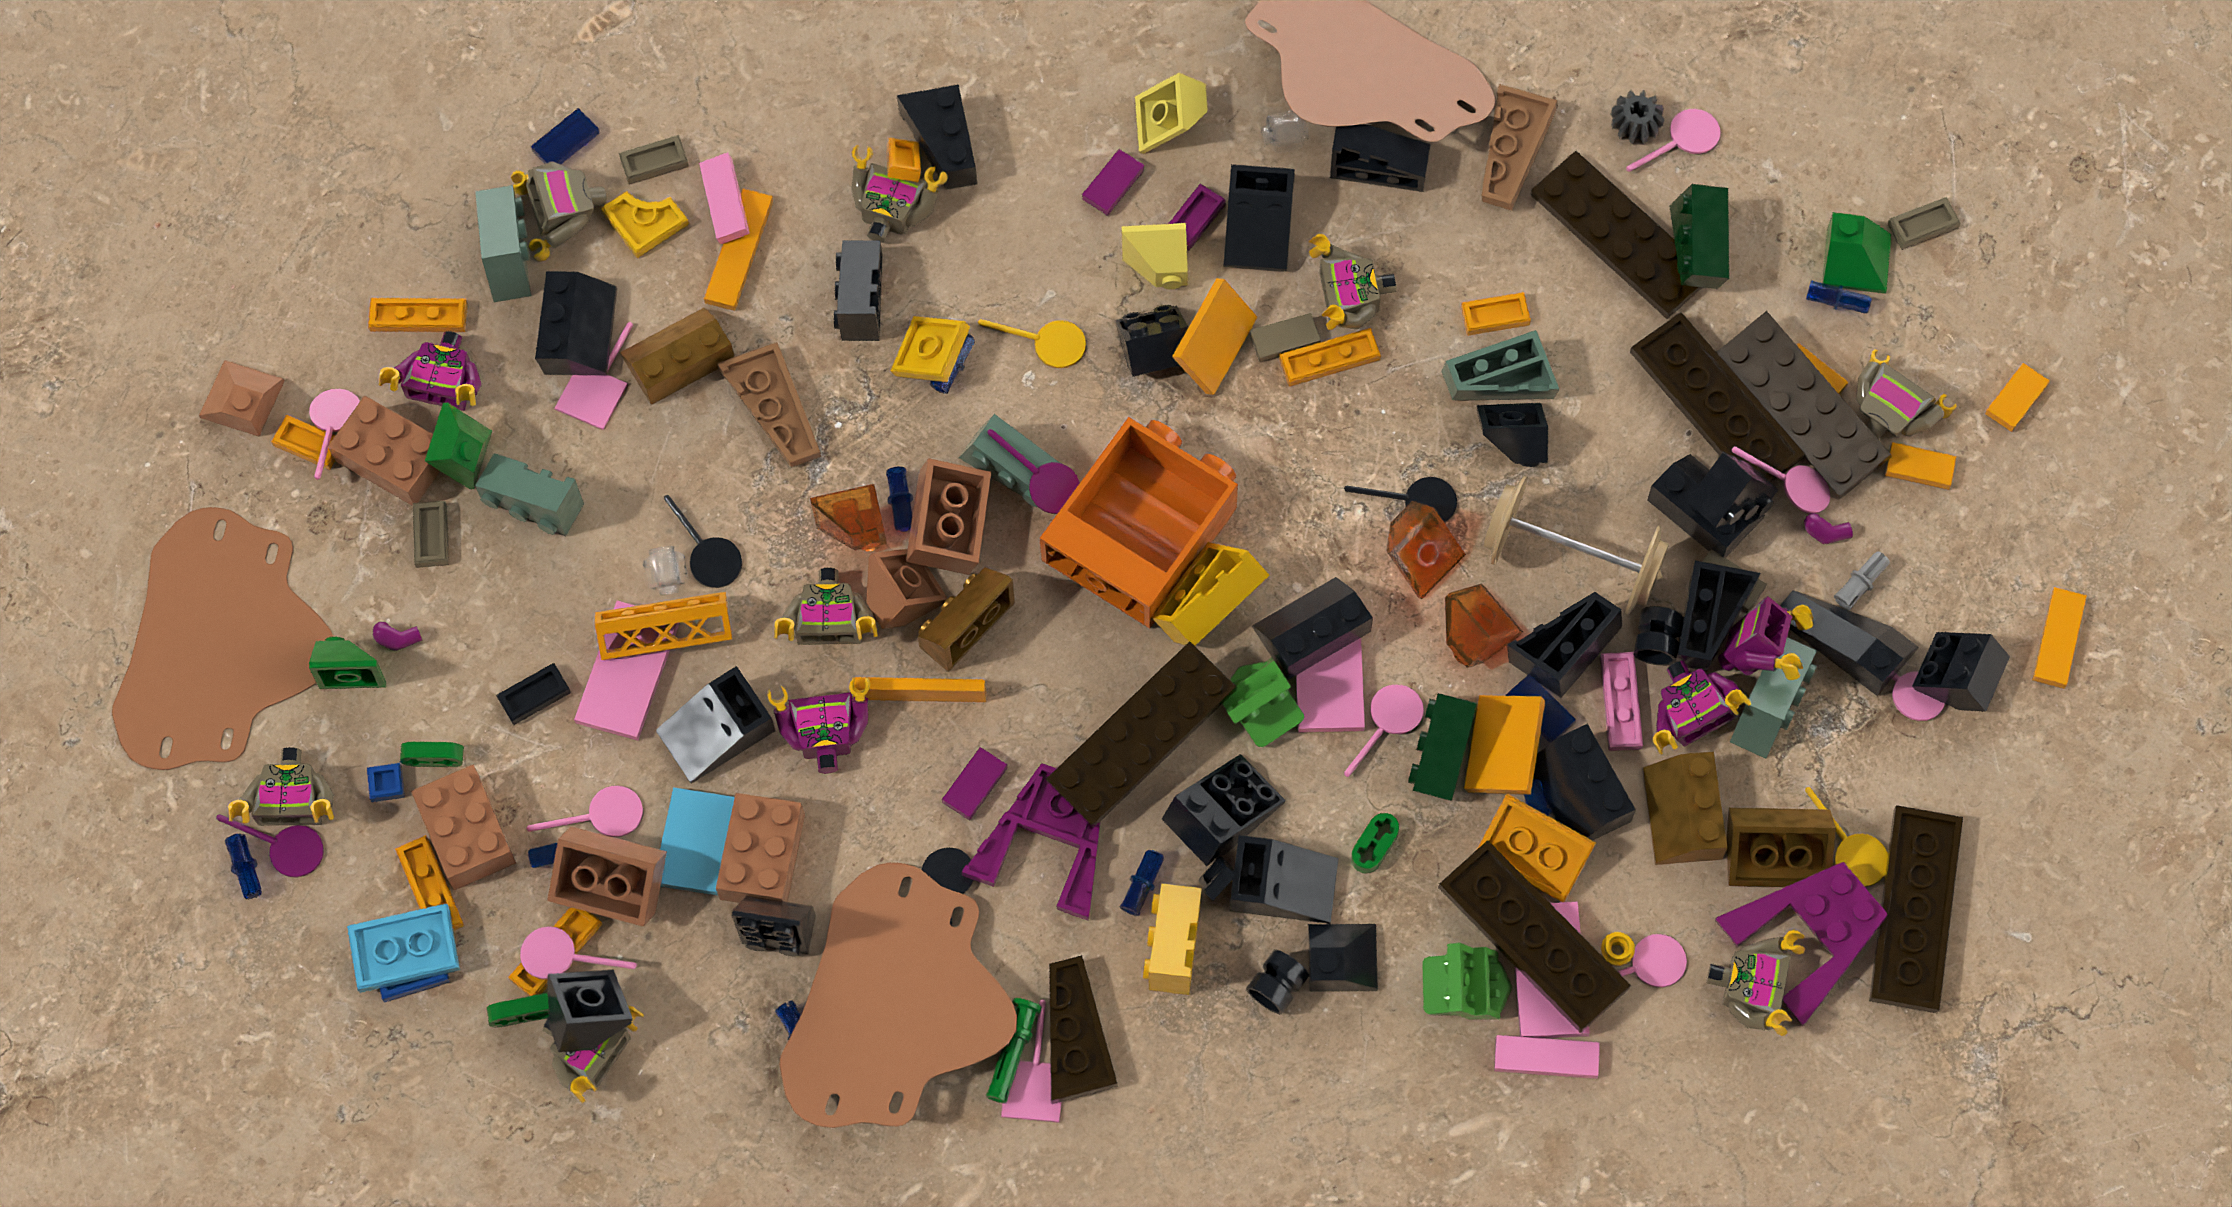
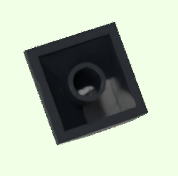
(1516, 431)
(1342, 957)
(585, 1009)

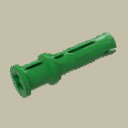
(1011, 1053)

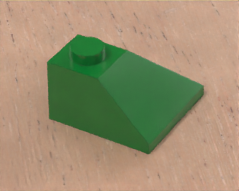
(1856, 254)
(458, 445)
(344, 665)

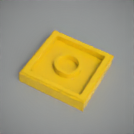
(930, 348)

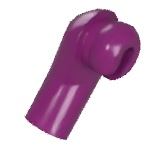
(1824, 531)
(394, 639)

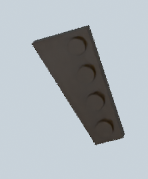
(1077, 1041)

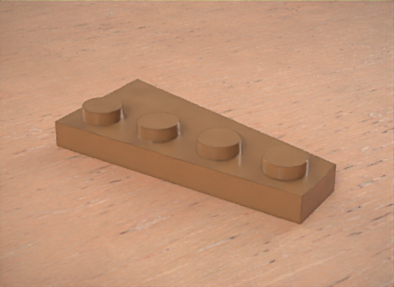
(1516, 137)
(772, 399)

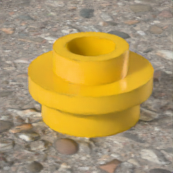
(1622, 940)

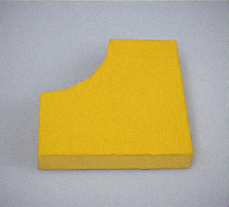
(644, 223)

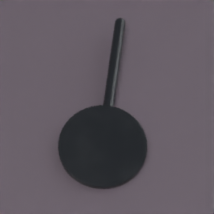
(1427, 491)
(714, 560)
(946, 869)

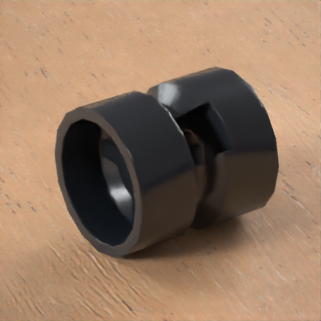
(1658, 635)
(1280, 978)

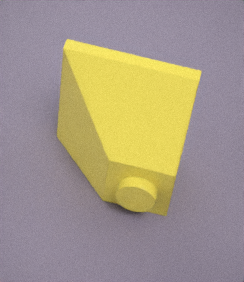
(1169, 110)
(1157, 253)

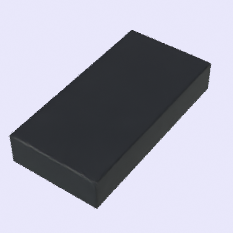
(533, 693)
(1216, 877)

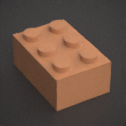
(385, 450)
(948, 516)
(463, 827)
(760, 848)
(606, 876)

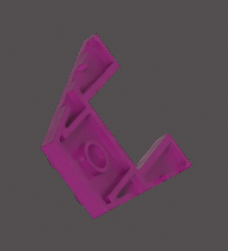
(1047, 814)
(1836, 912)

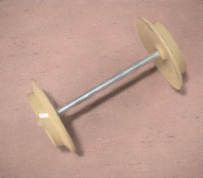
(1504, 518)

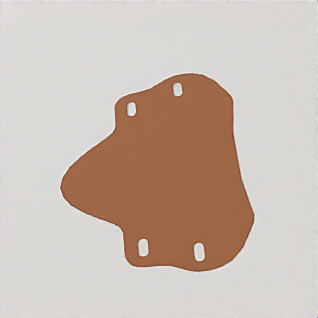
(1363, 67)
(213, 642)
(892, 1002)

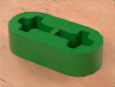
(431, 754)
(1368, 839)

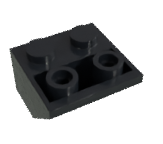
(1151, 338)
(1962, 670)

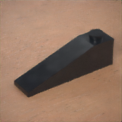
(1855, 643)

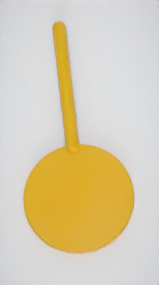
(1056, 343)
(1860, 852)

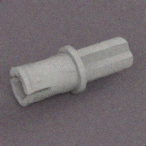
(1861, 580)

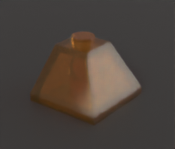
(851, 517)
(1422, 547)
(1477, 625)

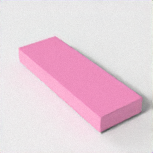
(724, 198)
(1621, 701)
(1546, 1056)

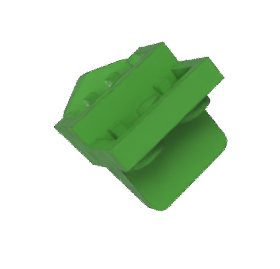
(1263, 702)
(1465, 983)

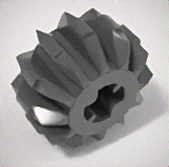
(1637, 116)

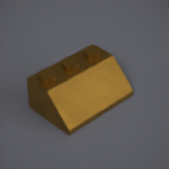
(678, 355)
(967, 617)
(1685, 809)
(1778, 845)

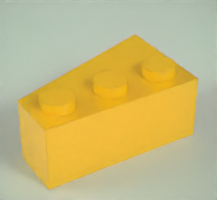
(1208, 592)
(1173, 939)

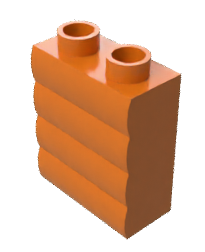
(1140, 518)

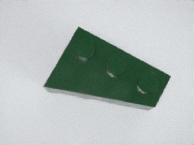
(1702, 235)
(1442, 746)

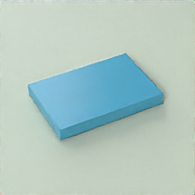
(695, 840)
(403, 948)

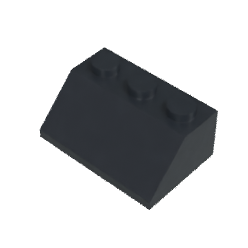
(575, 324)
(1670, 497)
(1314, 627)
(1582, 785)

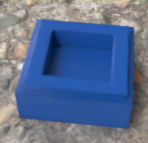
(385, 782)

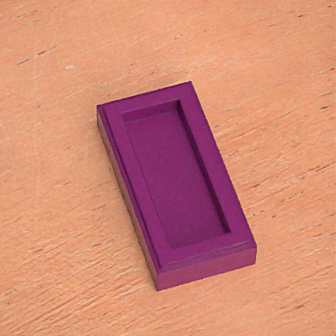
(1113, 182)
(1198, 213)
(974, 783)

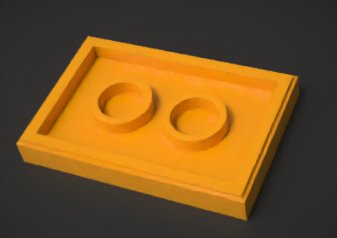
(1215, 336)
(1504, 744)
(1539, 847)

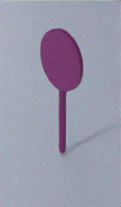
(1049, 484)
(293, 850)

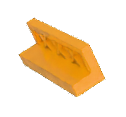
(659, 614)

